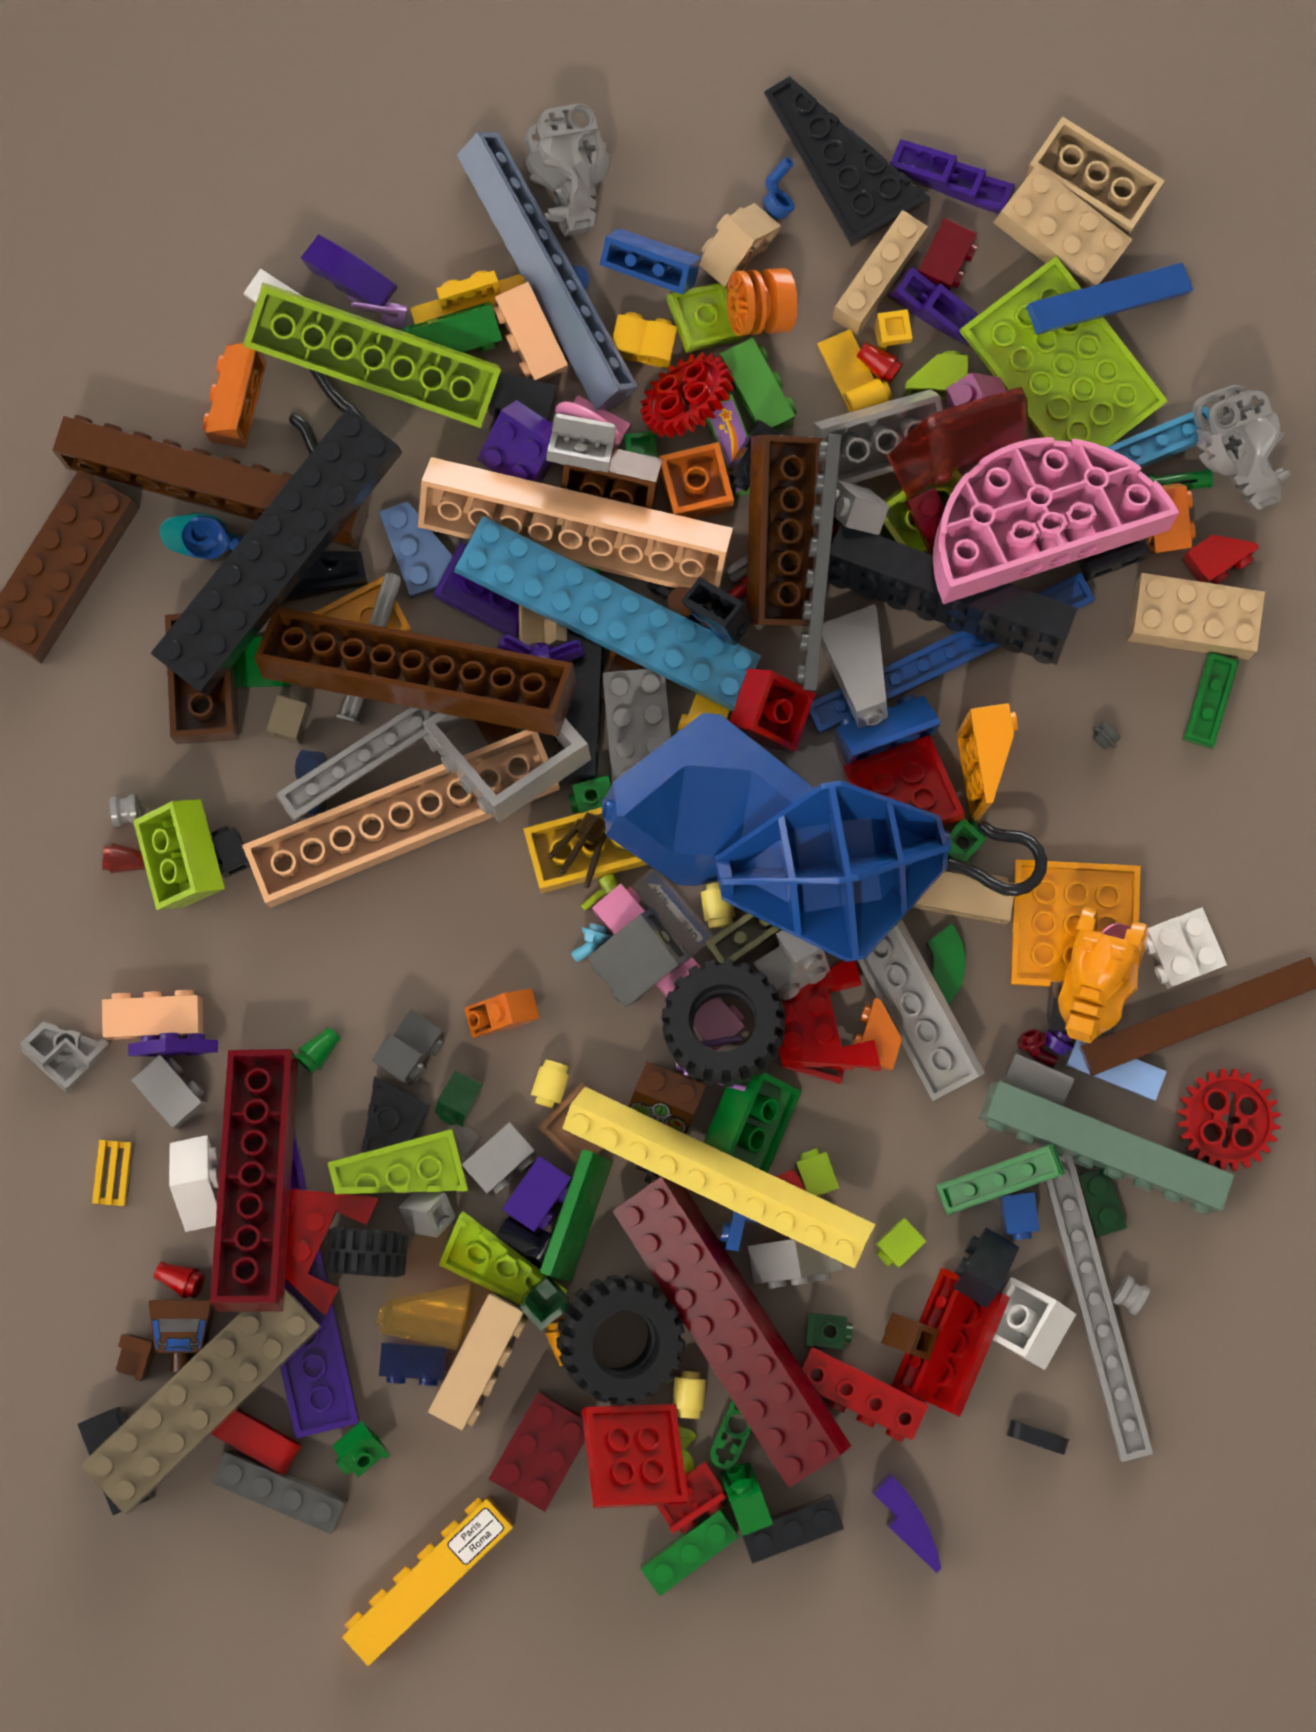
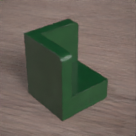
(544, 1302)

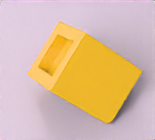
(892, 328)

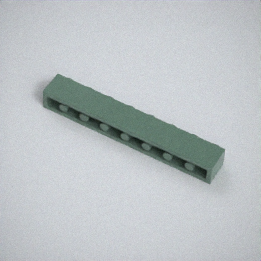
(1106, 1147)

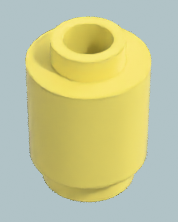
(715, 910)
(550, 1083)
(689, 1394)

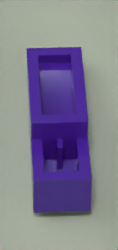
(348, 272)
(932, 303)
(908, 1520)

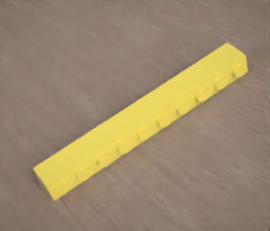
(719, 1176)

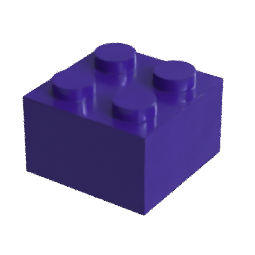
(518, 444)
(538, 1195)

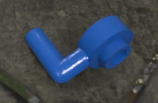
(776, 201)

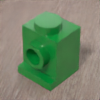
(973, 837)
(359, 1450)

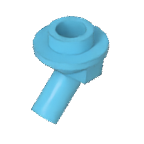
(595, 936)

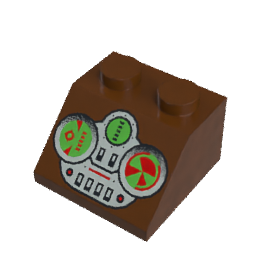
(667, 1096)

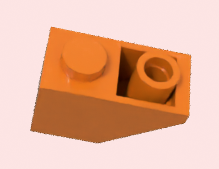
(502, 1012)
(882, 1030)

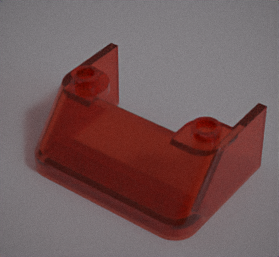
(959, 439)

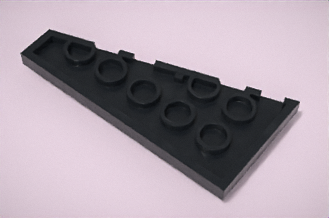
(850, 174)

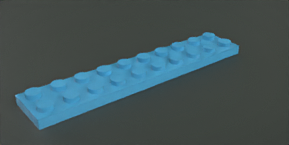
(605, 612)

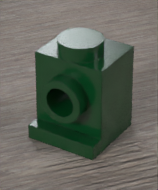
(815, 1331)

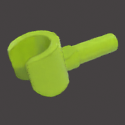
(607, 884)

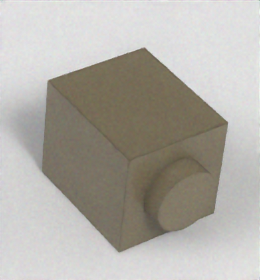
(288, 718)

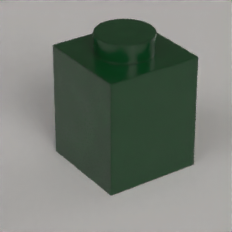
(458, 1099)

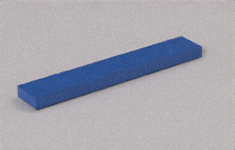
(1109, 298)

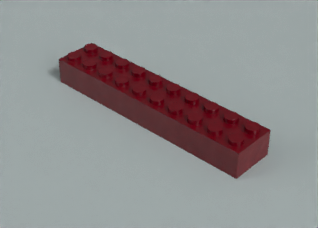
(732, 1330)

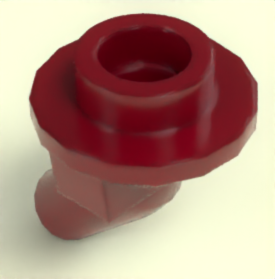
(1032, 1042)

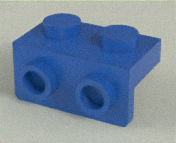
(732, 1231)

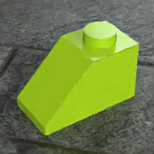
(938, 374)

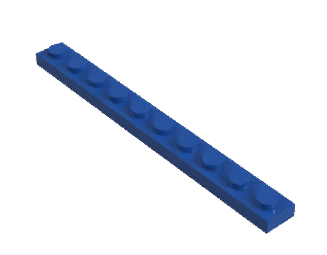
(937, 659)

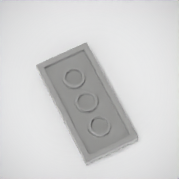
(634, 716)

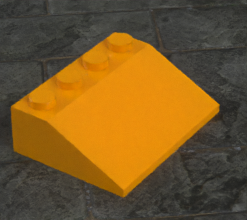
(983, 751)

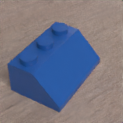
(906, 722)

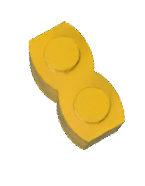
(645, 340)

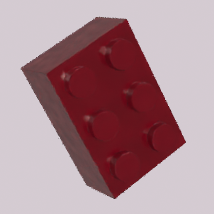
(540, 1451)

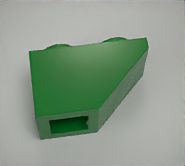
(746, 1498)

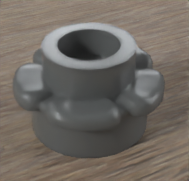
(1105, 735)

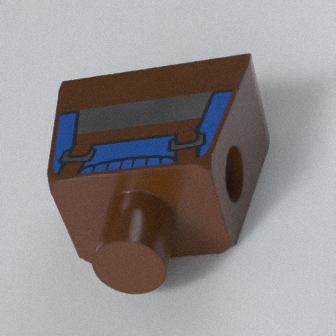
(180, 1328)

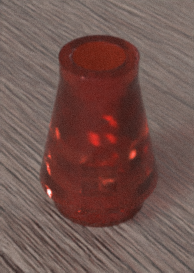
(122, 859)

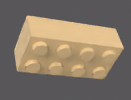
(1098, 175)
(1060, 224)
(1196, 616)
(477, 1361)

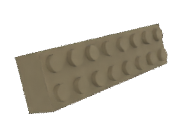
(197, 1401)

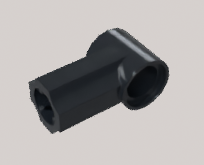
(525, 1241)

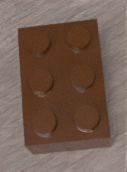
(630, 479)

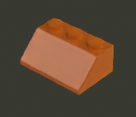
(234, 396)

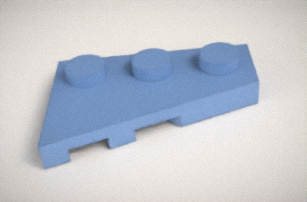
(417, 550)

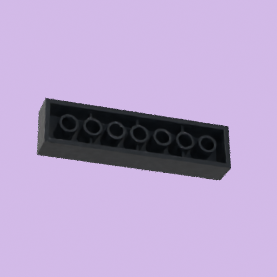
(906, 581)

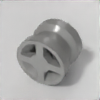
(124, 809)
(1131, 1295)

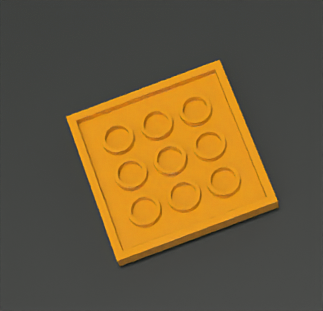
(1048, 915)

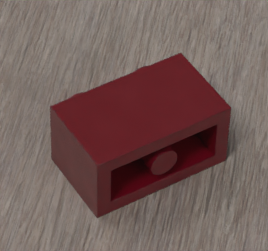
(948, 253)

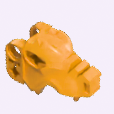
(1099, 977)

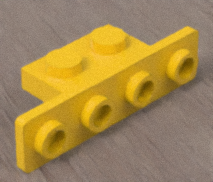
(458, 295)

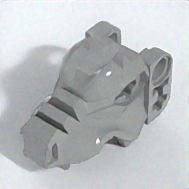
(568, 164)
(1240, 443)

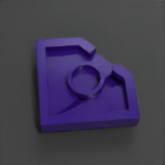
(170, 1044)

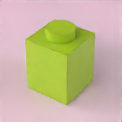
(816, 1172)
(899, 1244)

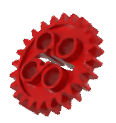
(704, 389)
(1256, 1124)

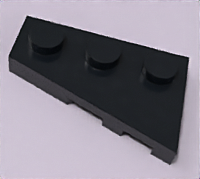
(392, 1116)

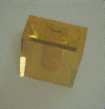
(429, 1317)

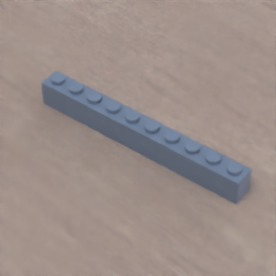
(547, 270)

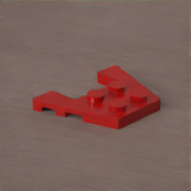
(812, 1028)
(308, 1225)

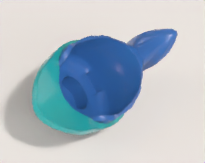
(198, 535)

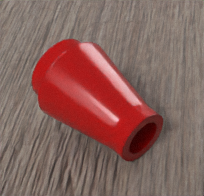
(880, 362)
(181, 1279)

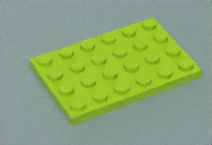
(1075, 377)

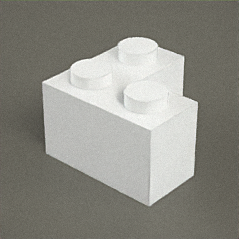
(194, 1181)

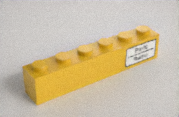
(428, 1580)

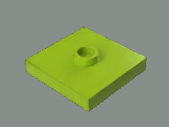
(702, 317)

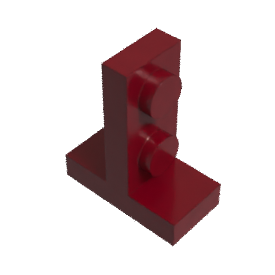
(926, 513)

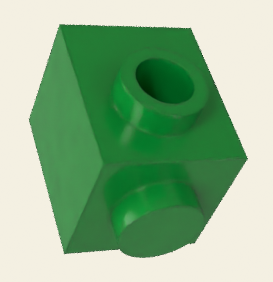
(589, 794)

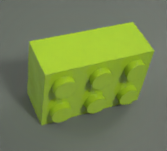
(178, 854)

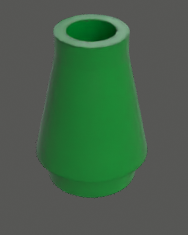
(317, 1050)

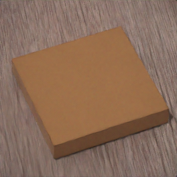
(567, 1142)

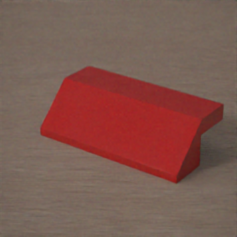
(959, 1349)

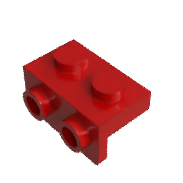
(704, 1495)

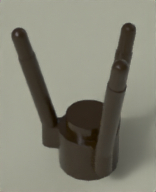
(589, 830)

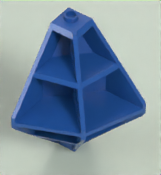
(697, 798)
(836, 867)

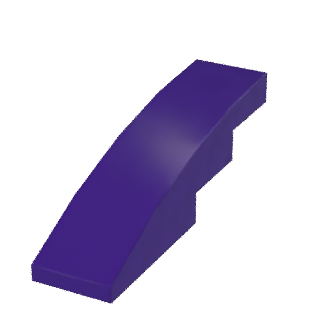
(948, 176)

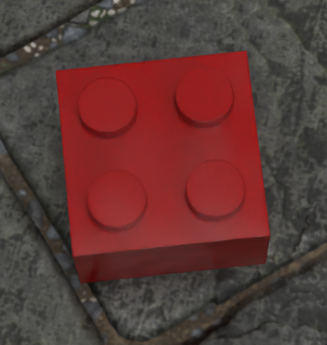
(772, 709)

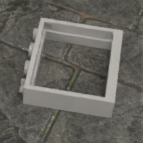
(521, 792)

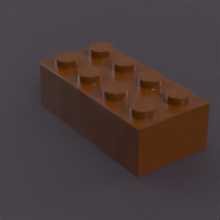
(199, 717)

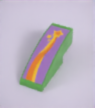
(730, 433)

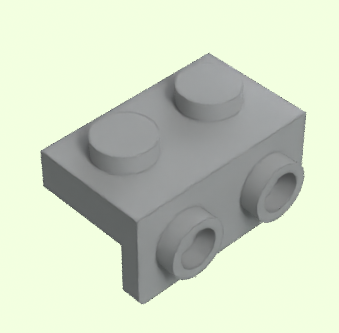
(581, 442)

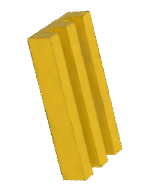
(100, 1170)

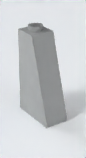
(856, 661)

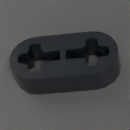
(1037, 1437)

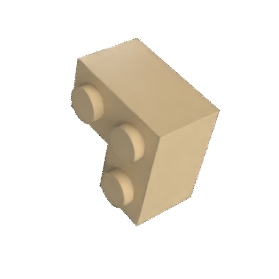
(737, 241)

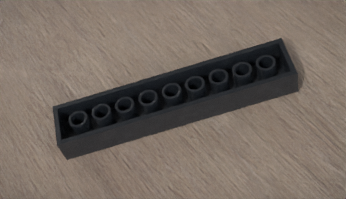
(277, 551)

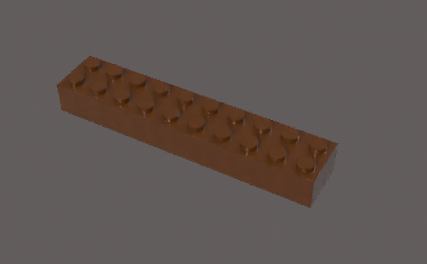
(179, 472)
(417, 670)

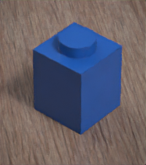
(1019, 1215)

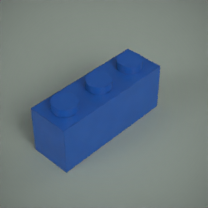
(650, 261)

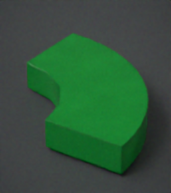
(947, 961)

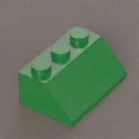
(753, 1120)

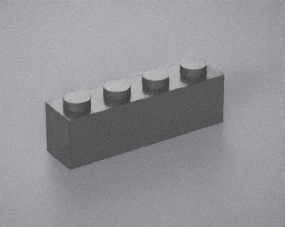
(280, 1492)

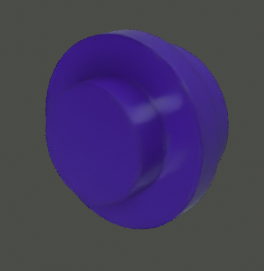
(1059, 1041)

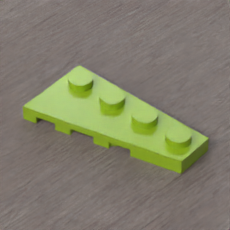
(409, 1166)
(489, 1261)

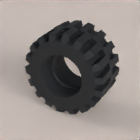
(366, 1252)

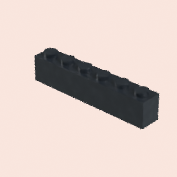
(586, 704)

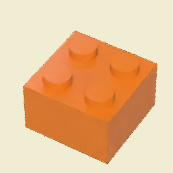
(697, 482)

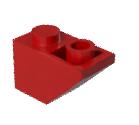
(1217, 556)

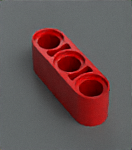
(258, 1441)

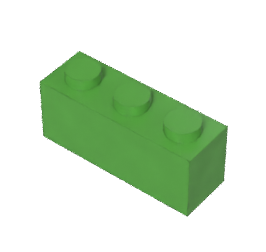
(758, 386)

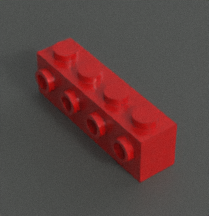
(864, 1395)

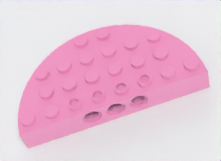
(1040, 510)

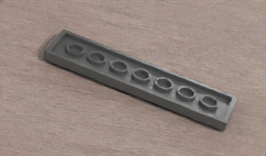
(820, 550)

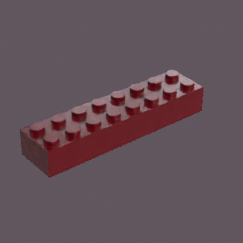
(254, 1181)

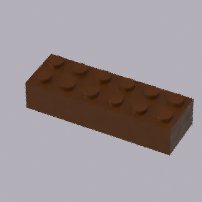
(780, 527)
(62, 564)

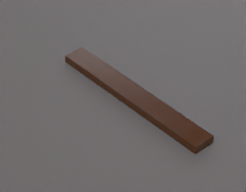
(1199, 1016)

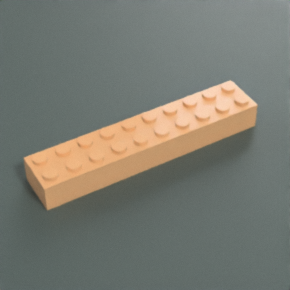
(575, 525)
(386, 822)

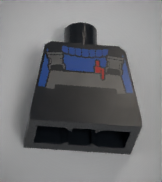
(727, 616)

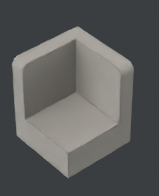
(427, 1213)

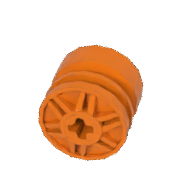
(761, 301)

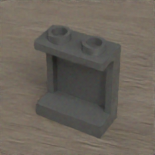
(638, 957)

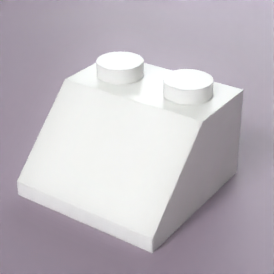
(1032, 1323)

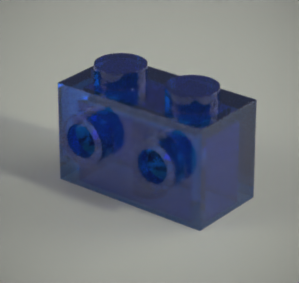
(413, 1361)

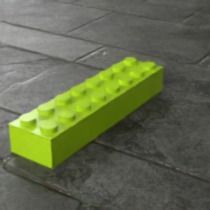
(371, 355)

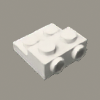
(1184, 948)

